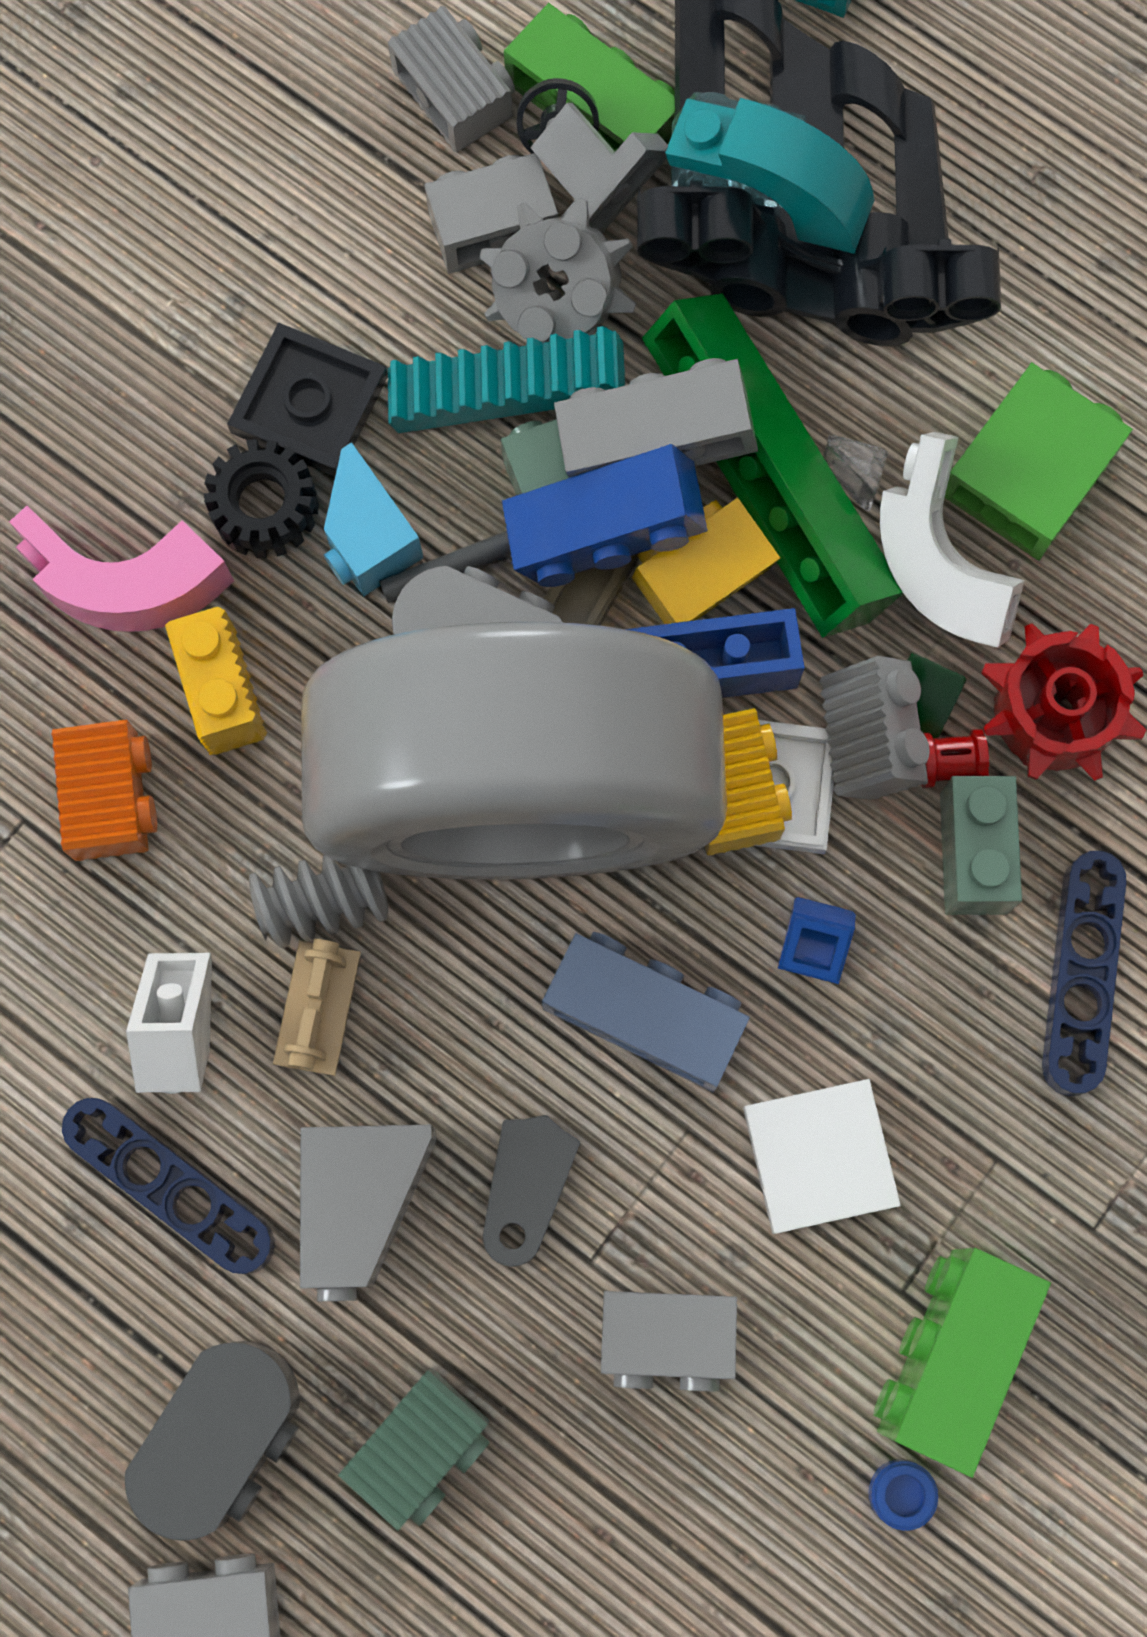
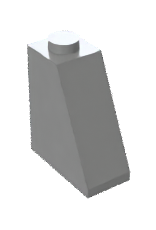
(354, 1200)

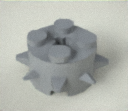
(559, 244)

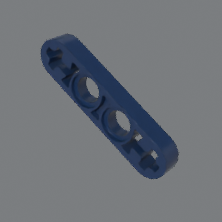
(1093, 974)
(163, 1192)

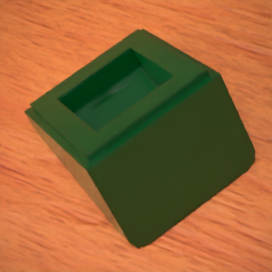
(938, 693)

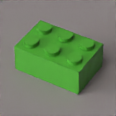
(961, 1357)

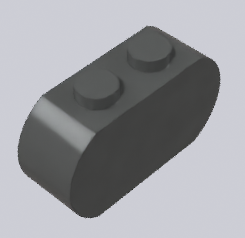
(214, 1441)

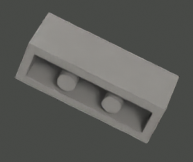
(695, 410)

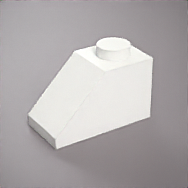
(171, 1023)

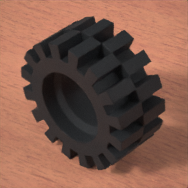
(249, 467)

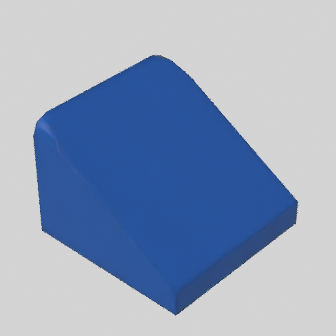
(817, 940)

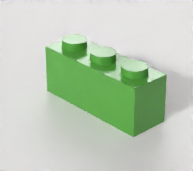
(565, 49)

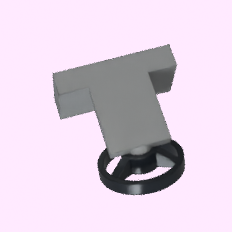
(583, 158)

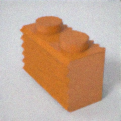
(103, 790)

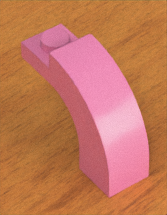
(129, 595)

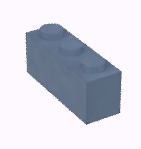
(646, 1009)

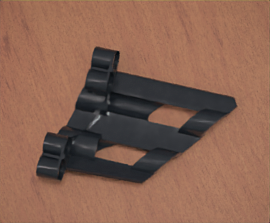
(904, 264)

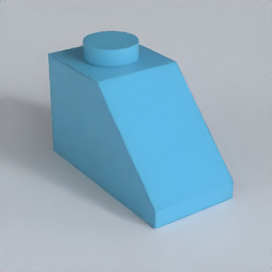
(366, 527)

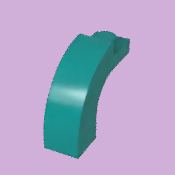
(781, 158)

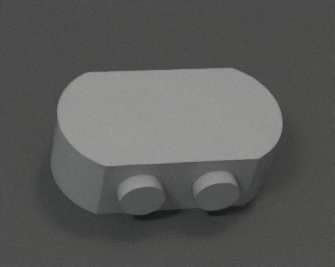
(457, 598)

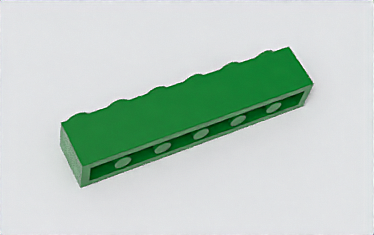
(787, 482)

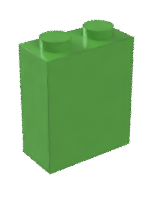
(1036, 460)

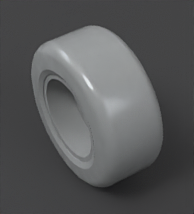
(512, 752)

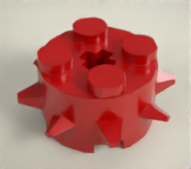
(1075, 670)

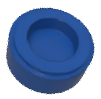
(903, 1494)

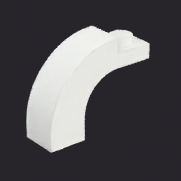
(925, 563)

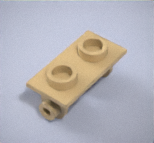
(317, 1007)

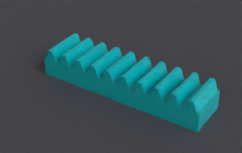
(501, 381)

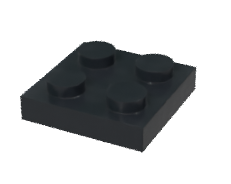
(308, 397)

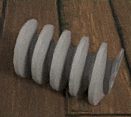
(316, 898)

